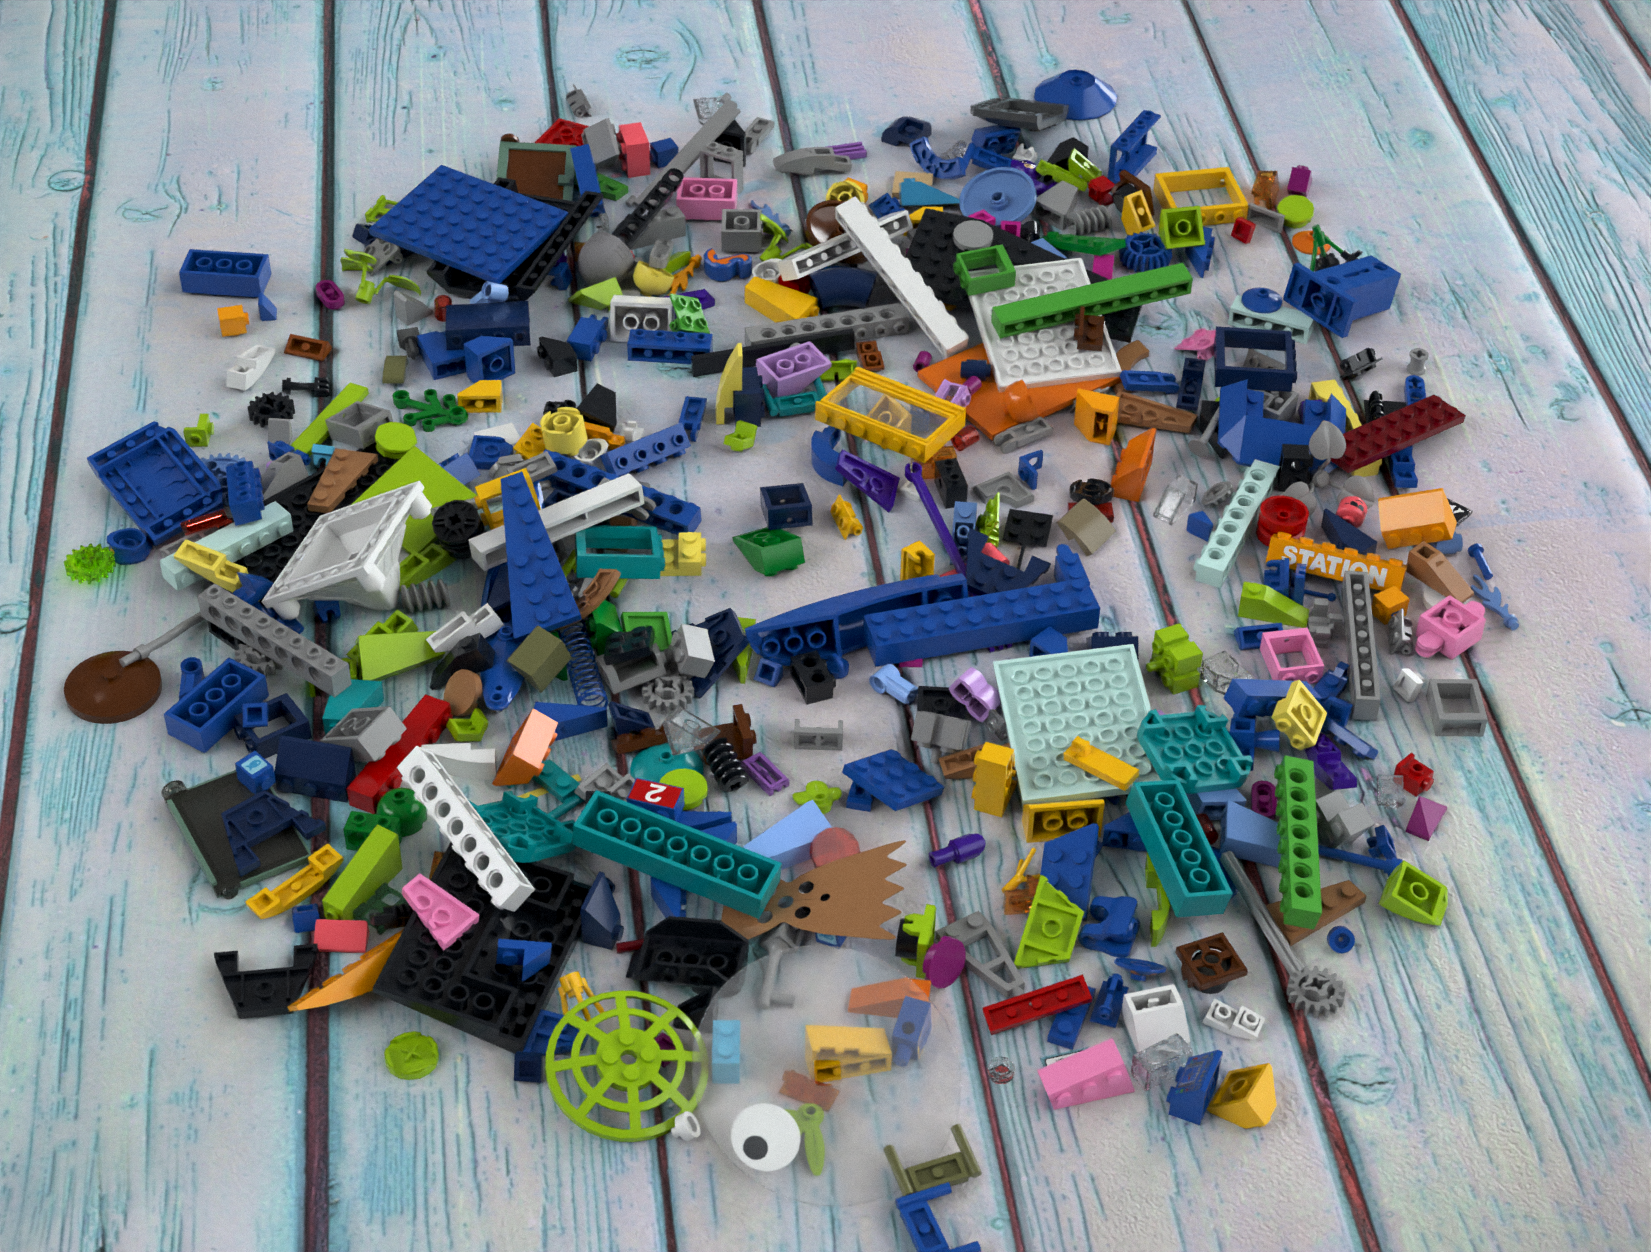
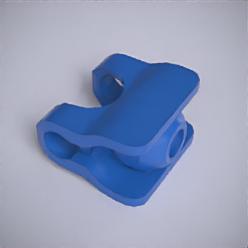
(1117, 927)

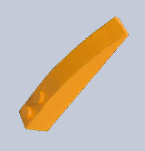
(355, 981)

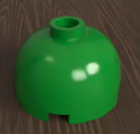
(403, 805)

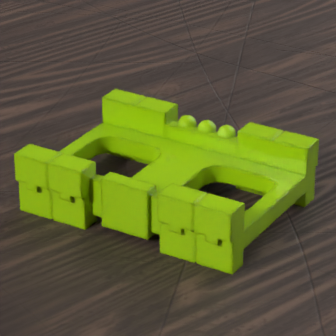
(378, 209)

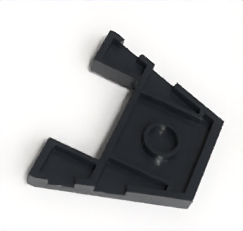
(265, 990)

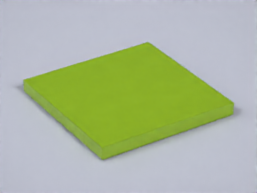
(439, 489)

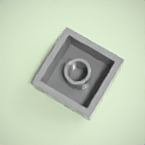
(741, 230)

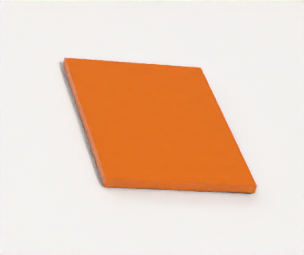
(985, 404)

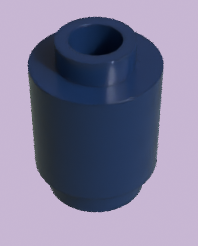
(975, 368)

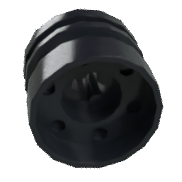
(454, 525)

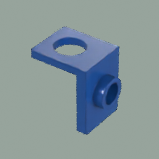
(1027, 471)

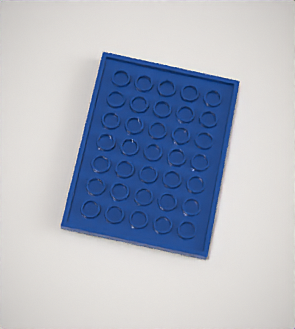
(469, 224)

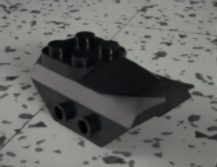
(690, 954)

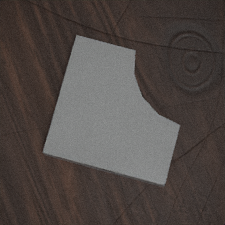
(1010, 489)

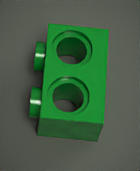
(361, 824)

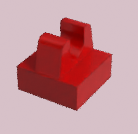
(1243, 230)

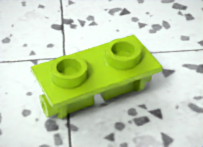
(842, 368)

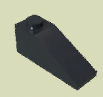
(469, 653)

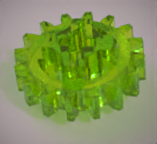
(89, 563)

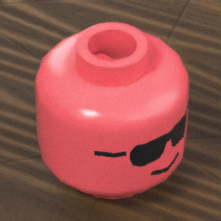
(1352, 510)

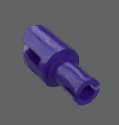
(959, 850)

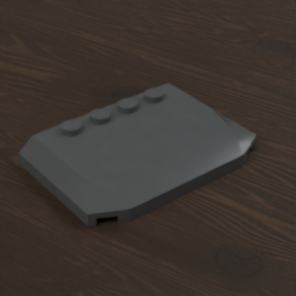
(1020, 113)

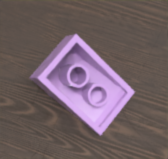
(792, 369)

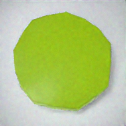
(1297, 211)
(394, 439)

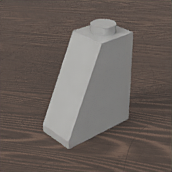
(1056, 204)

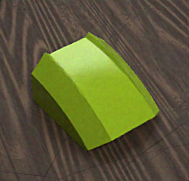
(1415, 895)

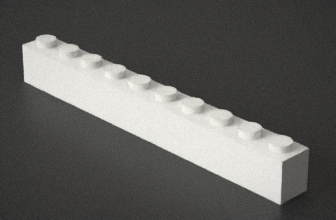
(901, 278)

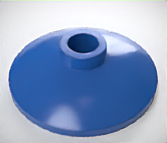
(1262, 300)

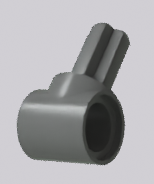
(408, 341)

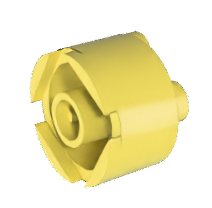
(564, 431)

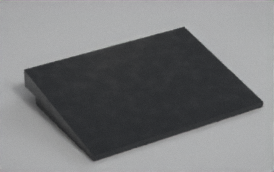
(464, 981)

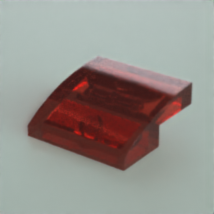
(205, 521)

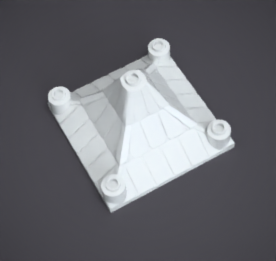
(351, 554)

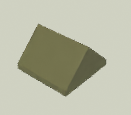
(539, 658)

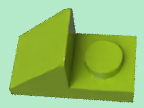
(1082, 166)

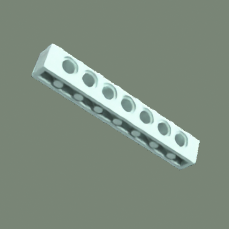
(1236, 525)

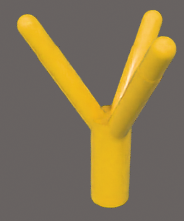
(1018, 878)

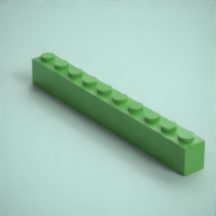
(1096, 298)

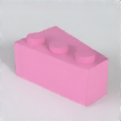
(1086, 1076)

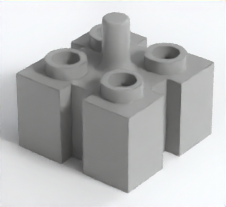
(940, 733)

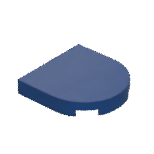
(487, 450)

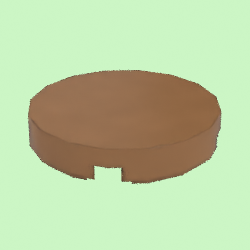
(462, 692)

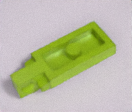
(1059, 174)

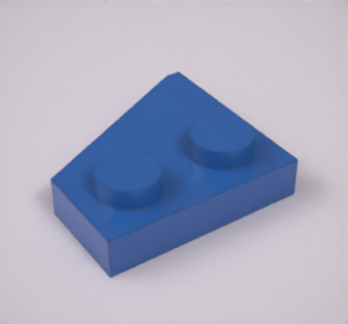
(1298, 581)

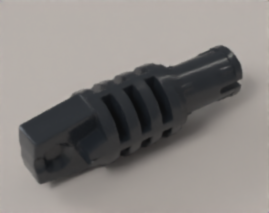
(392, 916)

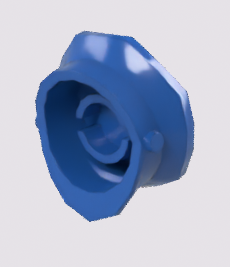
(129, 546)

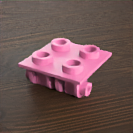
(1202, 341)

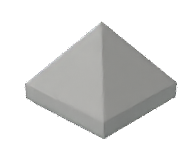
(560, 550)

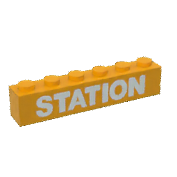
(1332, 562)

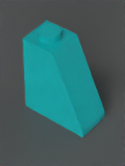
(358, 695)

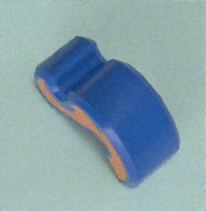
(727, 267)

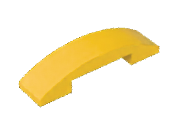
(299, 886)

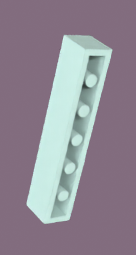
(234, 542)

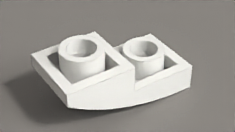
(1238, 1023)

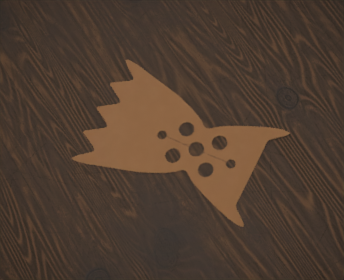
(855, 900)

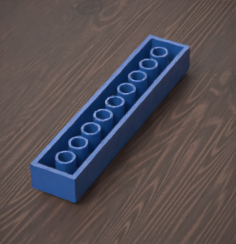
(979, 621)

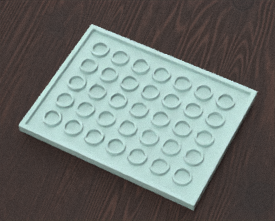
(1069, 696)

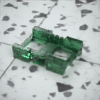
(375, 903)

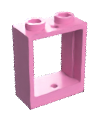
(1298, 641)

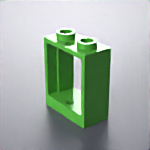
(981, 258)

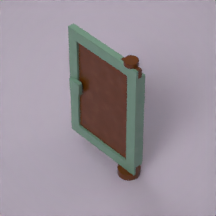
(537, 167)

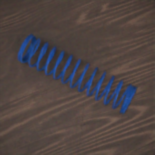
(579, 699)

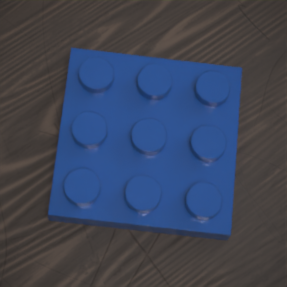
(893, 779)

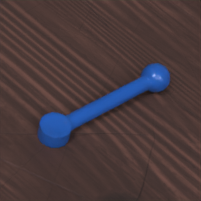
(1331, 596)

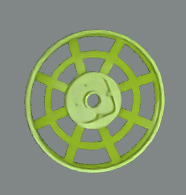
(615, 1072)

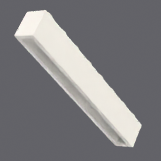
(566, 517)

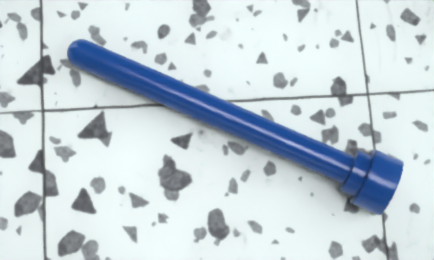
(1387, 866)

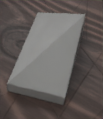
(1265, 218)

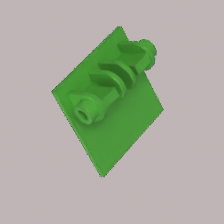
(688, 314)

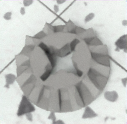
(1217, 494)

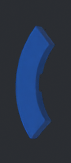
(931, 163)

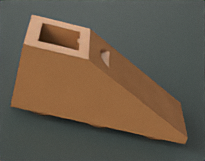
(1437, 572)

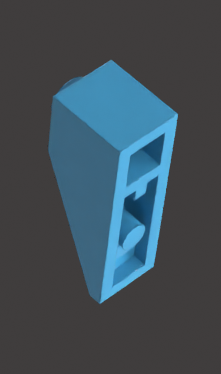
(921, 194)

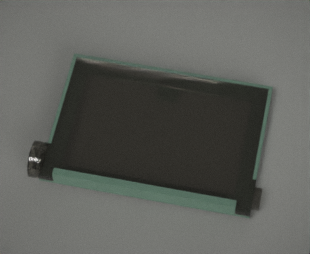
(199, 818)

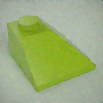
(597, 295)

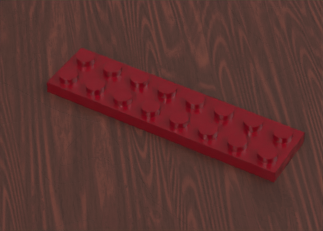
(1397, 432)

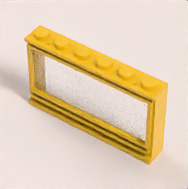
(891, 414)

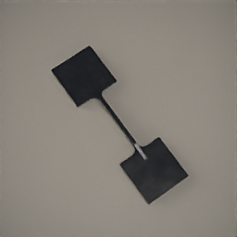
(1027, 529)

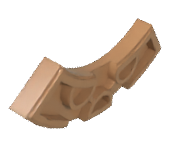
(1127, 358)
(595, 593)

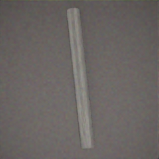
(1261, 913)

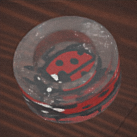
(1001, 1070)

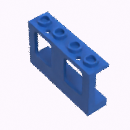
(1133, 145)

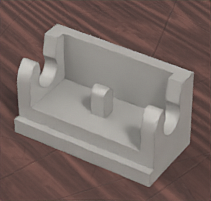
(818, 737)

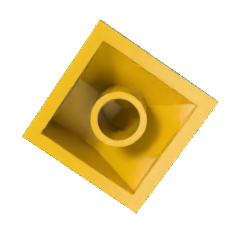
(1246, 1097)

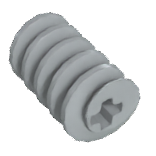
(1089, 220)
(424, 595)

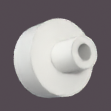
(686, 1126)

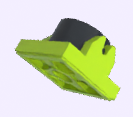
(915, 937)

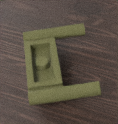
(951, 1168)

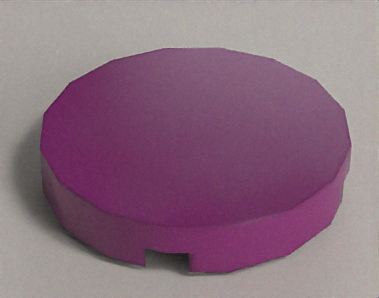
(944, 961)

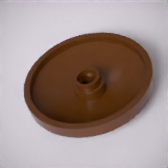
(822, 226)
(109, 693)

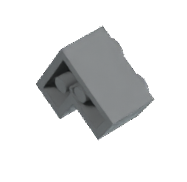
(1279, 404)
(689, 652)
(1339, 822)

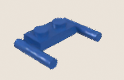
(984, 158)
(922, 1224)

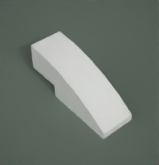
(249, 367)
(482, 621)
(464, 762)

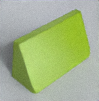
(677, 261)

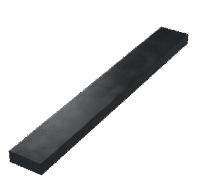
(826, 343)

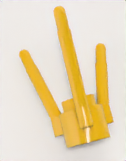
(573, 986)

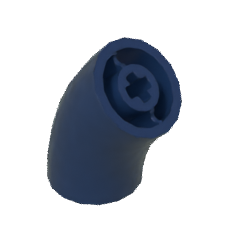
(842, 286)

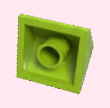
(1181, 227)

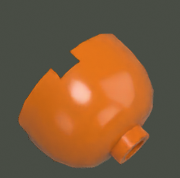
(1019, 403)

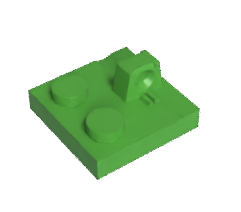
(657, 620)

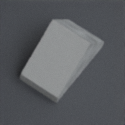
(410, 309)

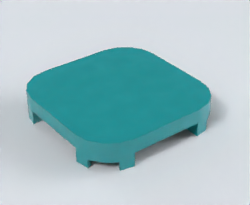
(1194, 750)
(526, 830)

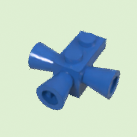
(1246, 738)

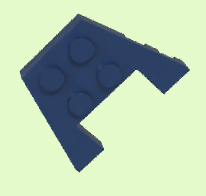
(990, 575)
(727, 643)
(260, 819)

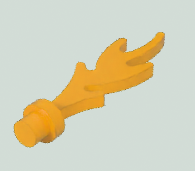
(681, 279)

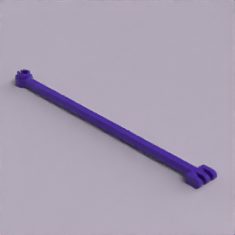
(940, 526)

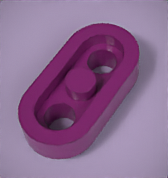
(330, 294)
(1263, 799)

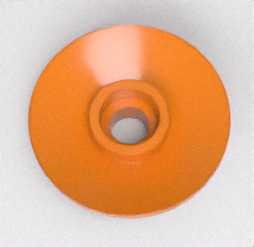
(1303, 242)

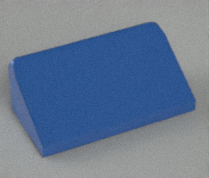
(1250, 636)

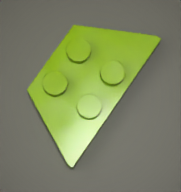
(1049, 928)

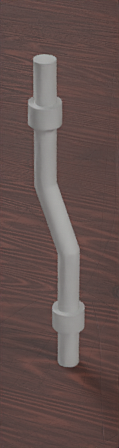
(143, 651)

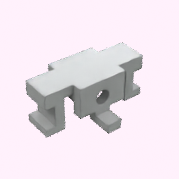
(1320, 624)

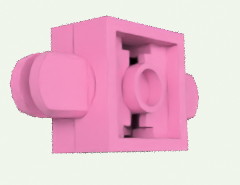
(1449, 628)

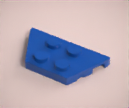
(1070, 864)

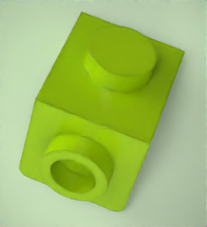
(199, 435)
(742, 437)
(468, 729)

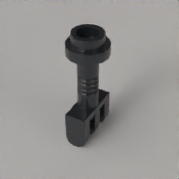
(320, 386)

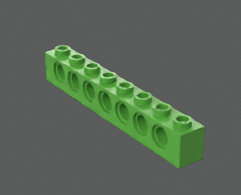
(1298, 842)

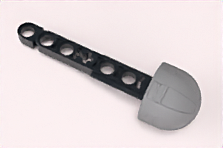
(609, 257)

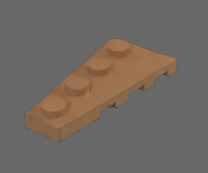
(1148, 413)
(338, 477)
(1335, 902)

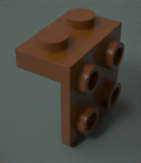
(738, 733)

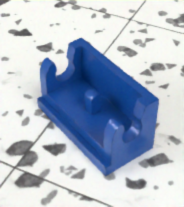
(1278, 578)

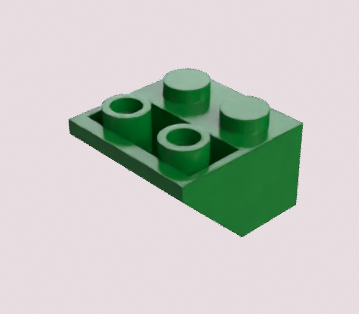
(602, 623)

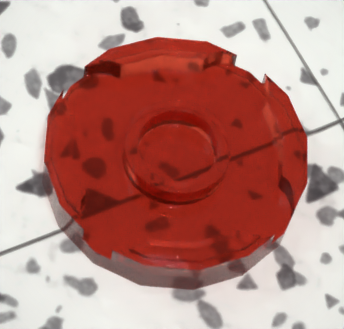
(832, 845)

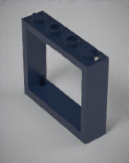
(1257, 377)

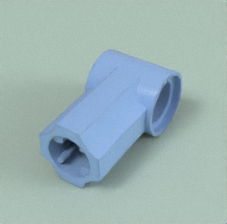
(491, 293)
(889, 680)

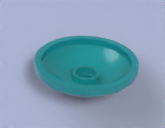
(657, 760)

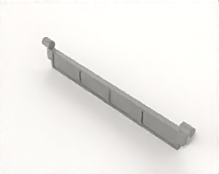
(691, 151)

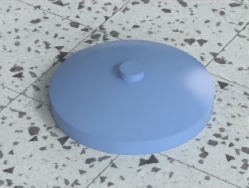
(1001, 192)

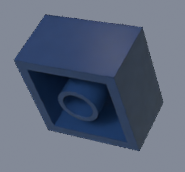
(749, 402)

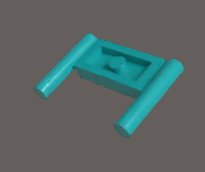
(795, 403)
(560, 785)

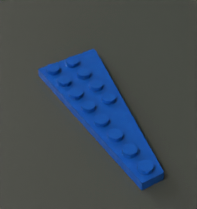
(535, 576)

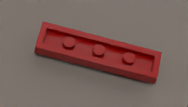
(1044, 1001)

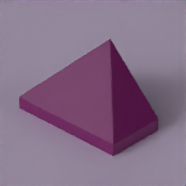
(1425, 818)

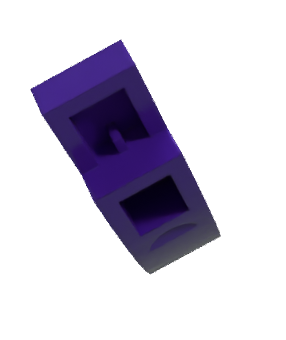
(1328, 765)

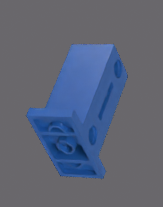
(1342, 292)

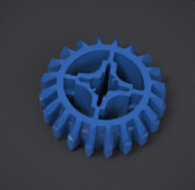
(1144, 252)

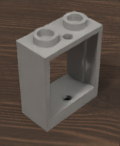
(726, 153)
(358, 424)
(1447, 723)

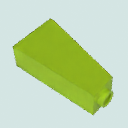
(393, 654)
(371, 866)

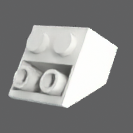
(1154, 1016)

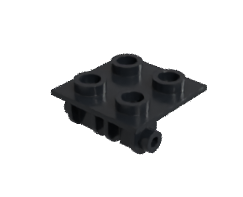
(1376, 408)

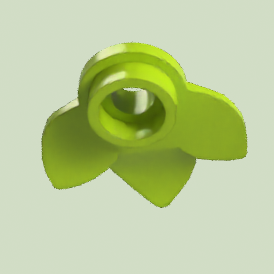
(820, 794)

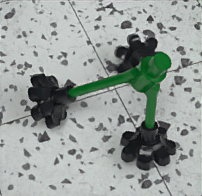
(1327, 260)

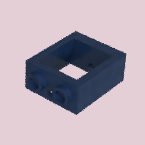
(796, 506)
(268, 745)

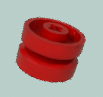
(1281, 515)

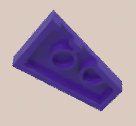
(870, 479)

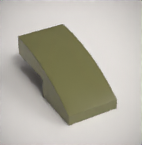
(395, 369)

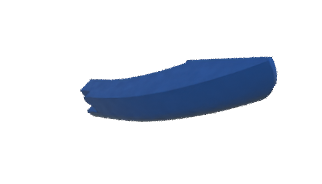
(837, 622)

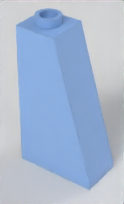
(791, 837)

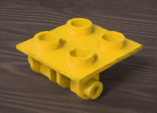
(530, 443)

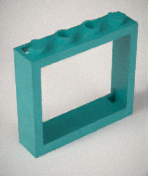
(620, 538)

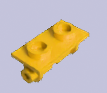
(845, 518)

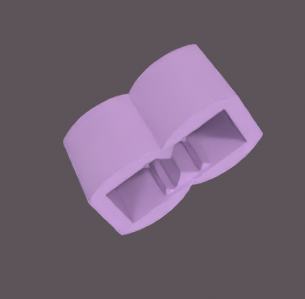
(975, 693)

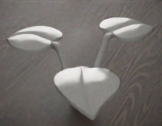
(1329, 443)

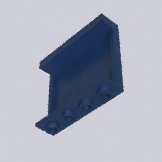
(496, 319)

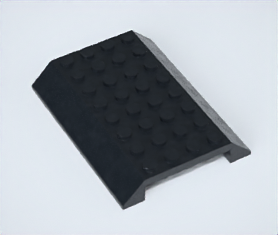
(531, 272)

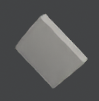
(607, 780)

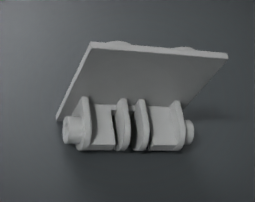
(382, 252)

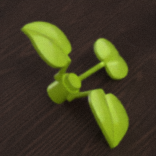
(772, 250)
(358, 261)

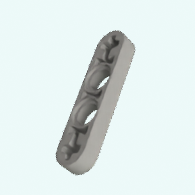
(661, 253)

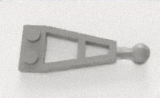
(974, 928)

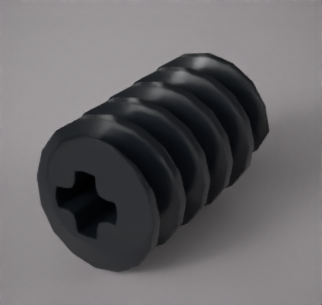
(725, 765)

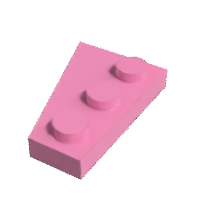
(439, 910)

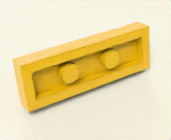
(1100, 764)

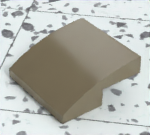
(1086, 526)

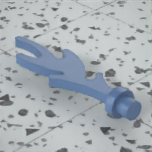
(768, 212)
(1492, 601)

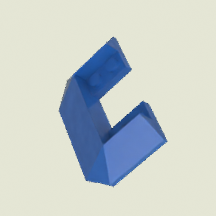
(1252, 437)

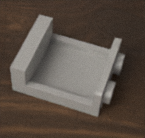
(632, 672)

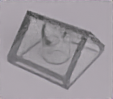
(687, 731)

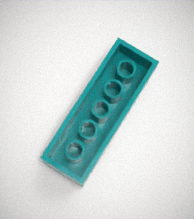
(1178, 848)

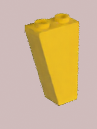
(778, 301)

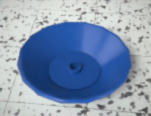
(1082, 91)

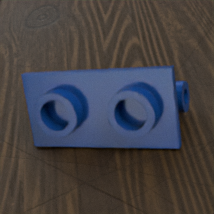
(280, 448)
(1109, 1001)

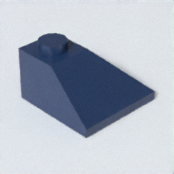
(601, 916)

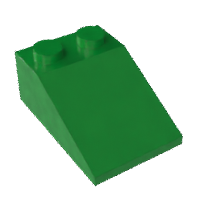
(771, 550)

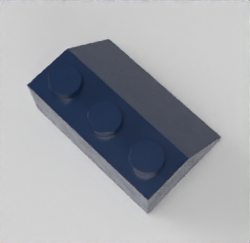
(314, 768)

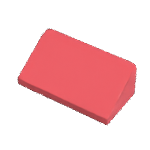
(341, 935)

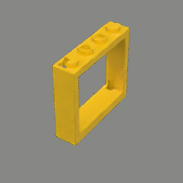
(1203, 179)

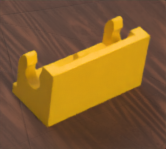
(916, 561)

